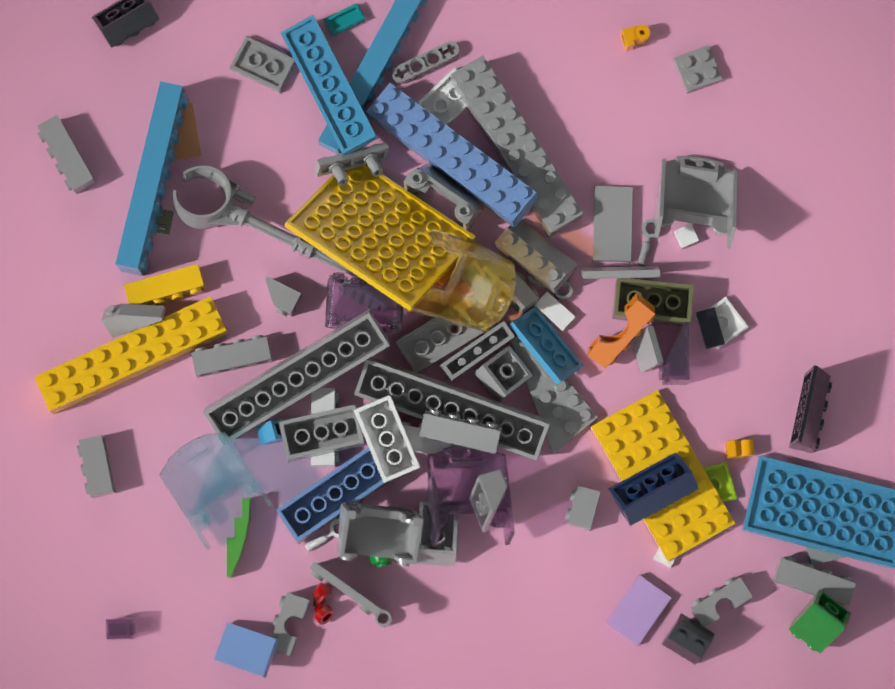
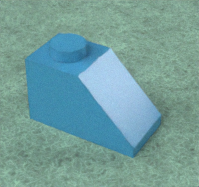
(270, 432)

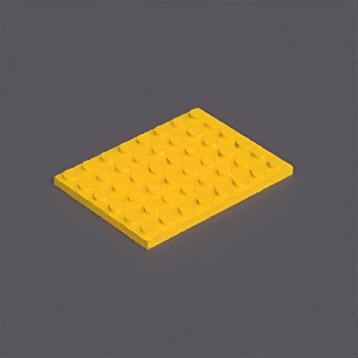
(378, 233)

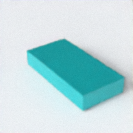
(344, 19)

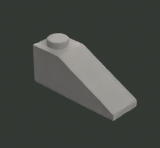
(130, 317)

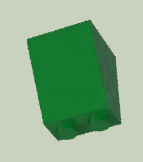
(820, 622)

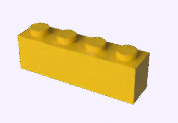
(166, 286)

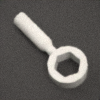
(323, 538)

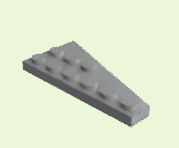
(554, 402)

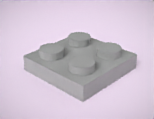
(697, 69)

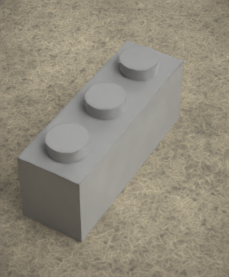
(96, 466)

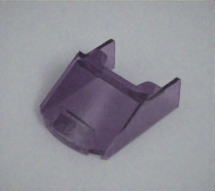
(451, 482)

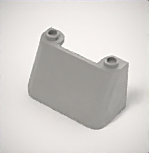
(427, 177)
(379, 532)

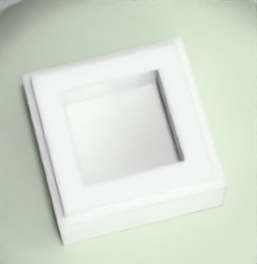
(686, 236)

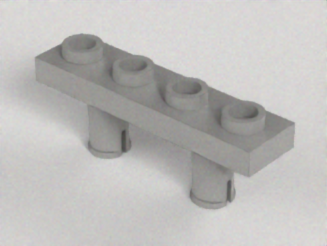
(363, 156)

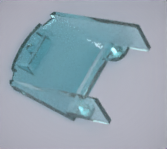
(204, 473)

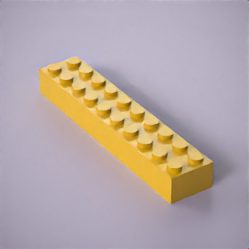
(131, 355)

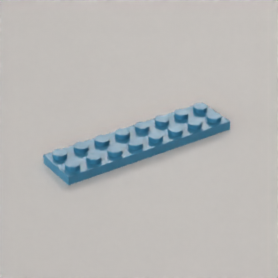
(328, 85)

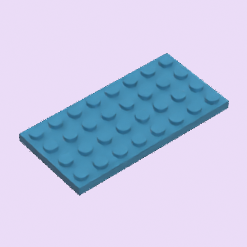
(822, 512)

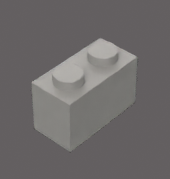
(583, 507)

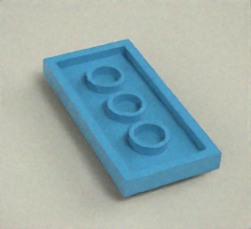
(546, 345)

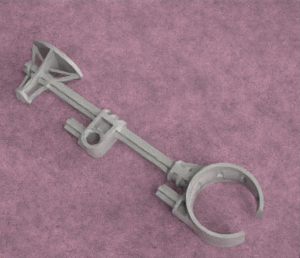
(234, 215)

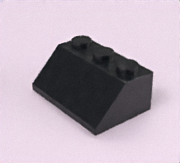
(125, 20)

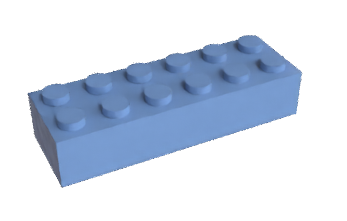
(322, 501)

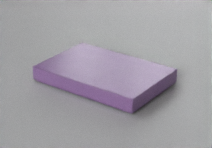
(638, 610)

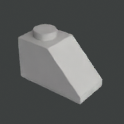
(283, 297)

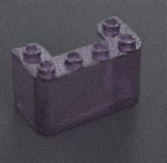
(352, 297)

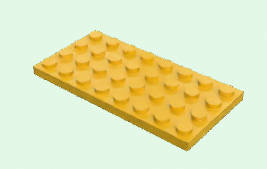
(641, 438)

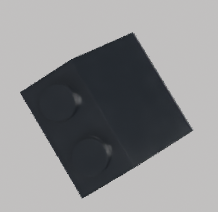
(688, 639)

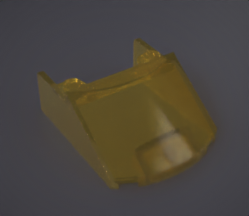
(477, 288)

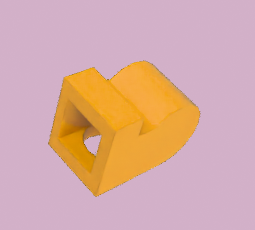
(634, 35)
(739, 449)

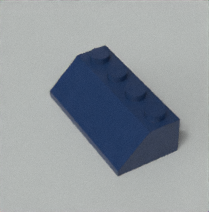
(653, 488)

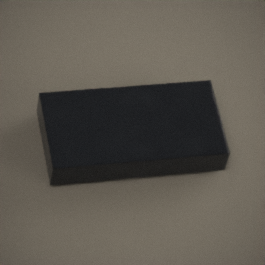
(710, 328)

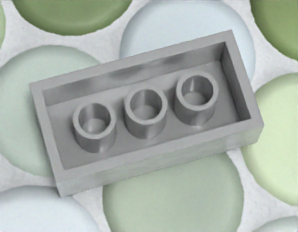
(321, 433)

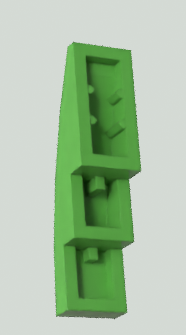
(236, 545)

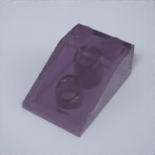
(676, 365)

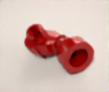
(322, 613)

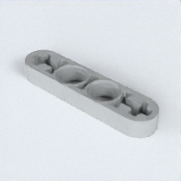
(424, 60)

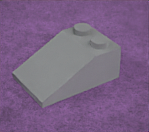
(446, 548)

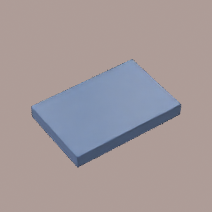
(246, 649)

